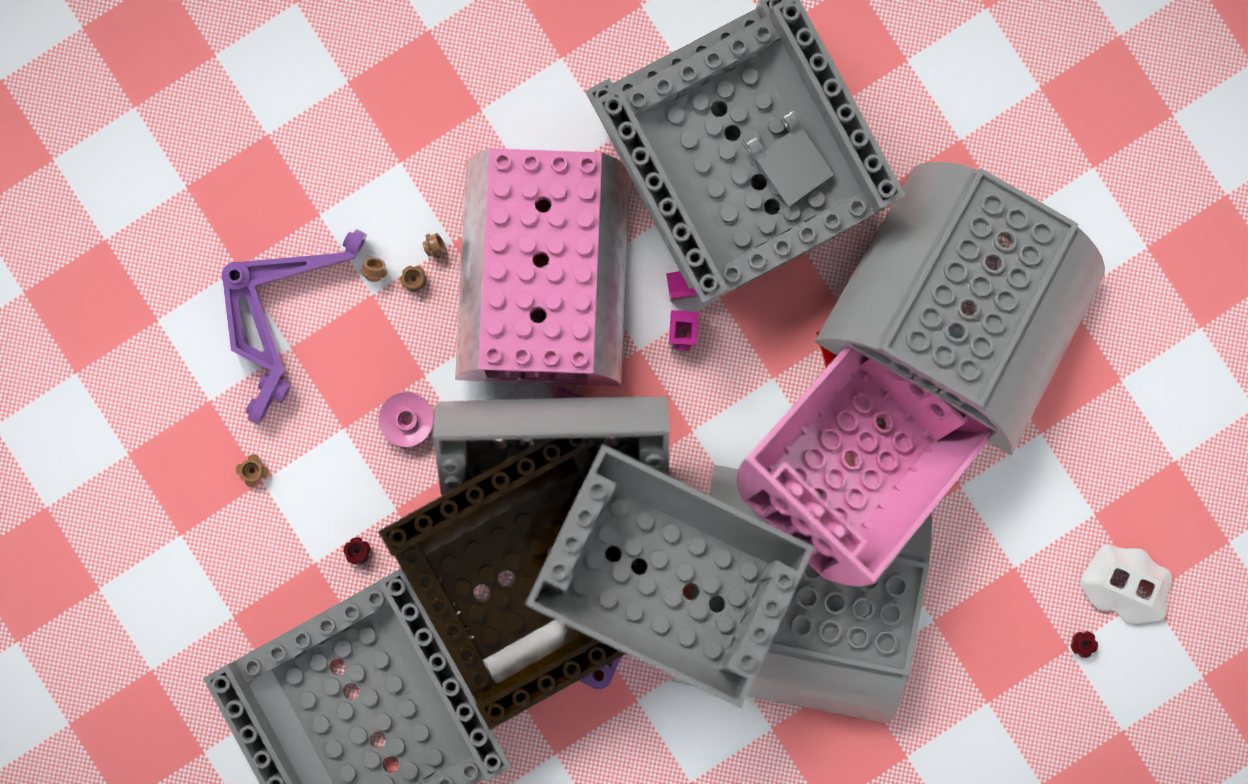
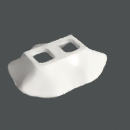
(1124, 601)

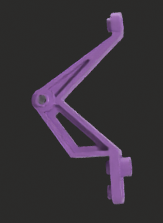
(259, 273)

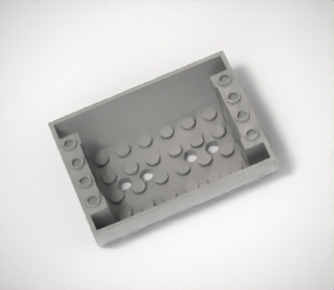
(468, 429)
(683, 542)

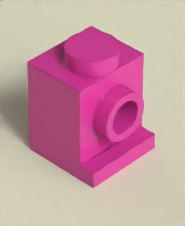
(690, 322)

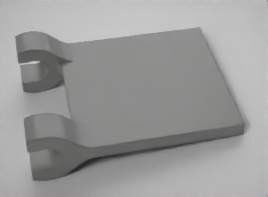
(791, 162)

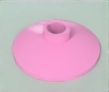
(391, 419)

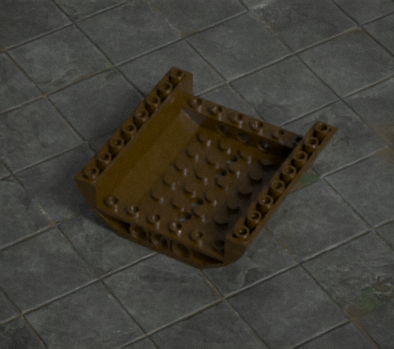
(494, 526)

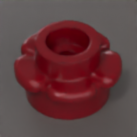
(362, 556)
(1078, 639)

